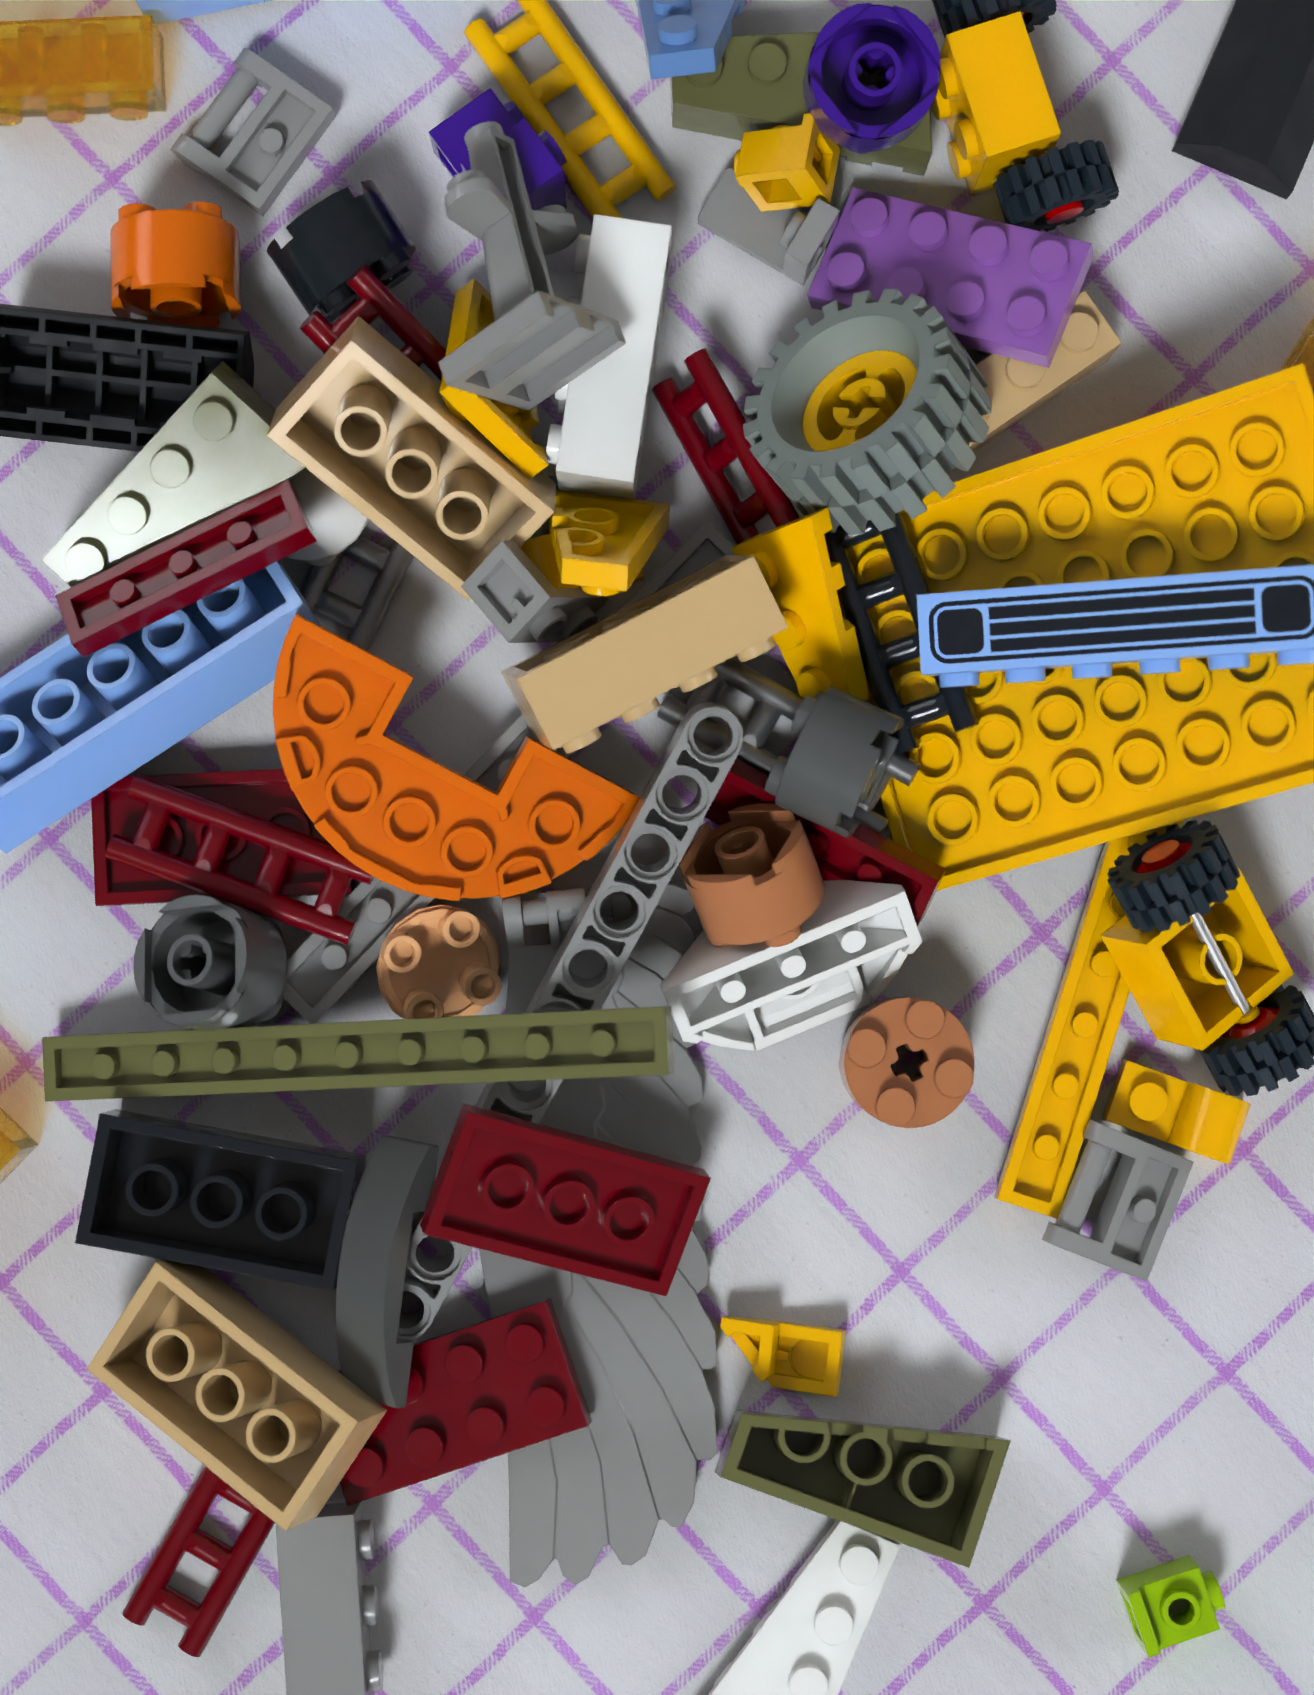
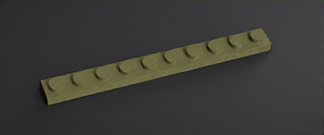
(361, 1054)

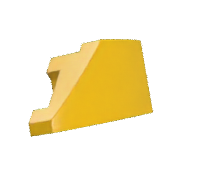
(790, 1353)

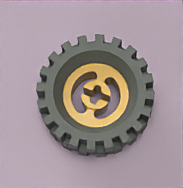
(868, 411)

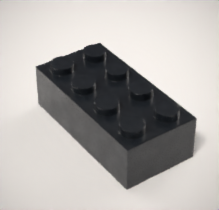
(218, 1198)

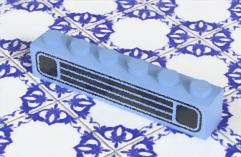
(1116, 623)

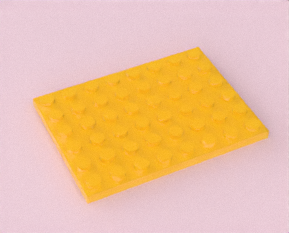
(1128, 752)

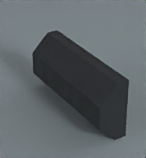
(1257, 97)
(104, 375)

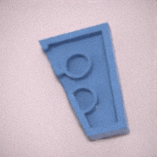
(686, 34)

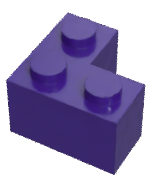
(538, 154)

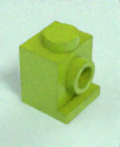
(1152, 1591)

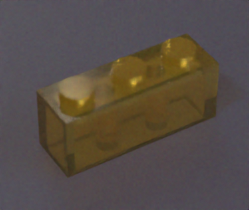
(81, 69)

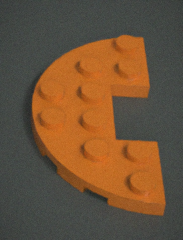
(410, 814)

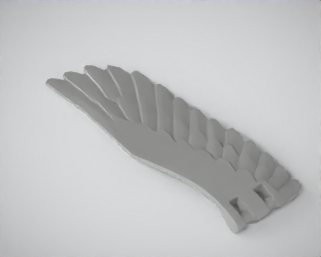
(630, 1348)

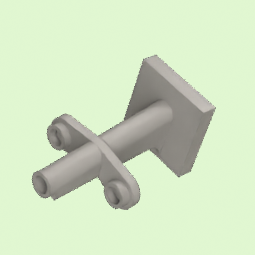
(535, 337)

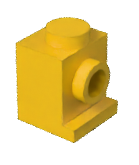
(787, 166)

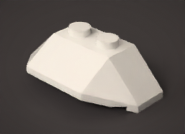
(767, 993)

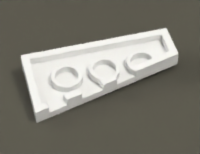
(818, 1620)

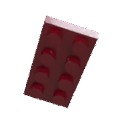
(251, 791)
(564, 1200)
(472, 1401)

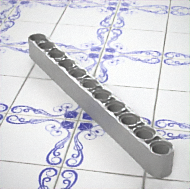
(560, 987)

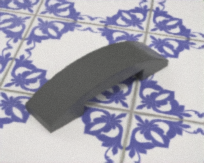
(374, 1267)

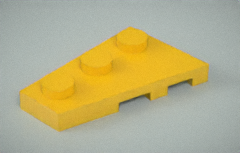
(500, 423)
(604, 539)
(818, 641)

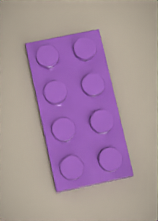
(988, 279)

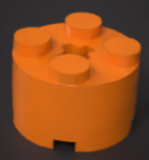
(175, 264)

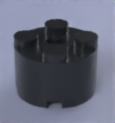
(335, 242)

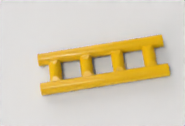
(578, 71)

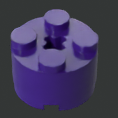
(871, 40)

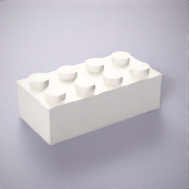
(607, 407)

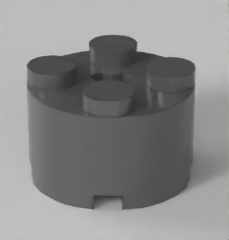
(835, 759)
(211, 965)

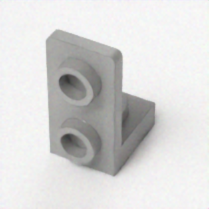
(780, 238)
(523, 600)

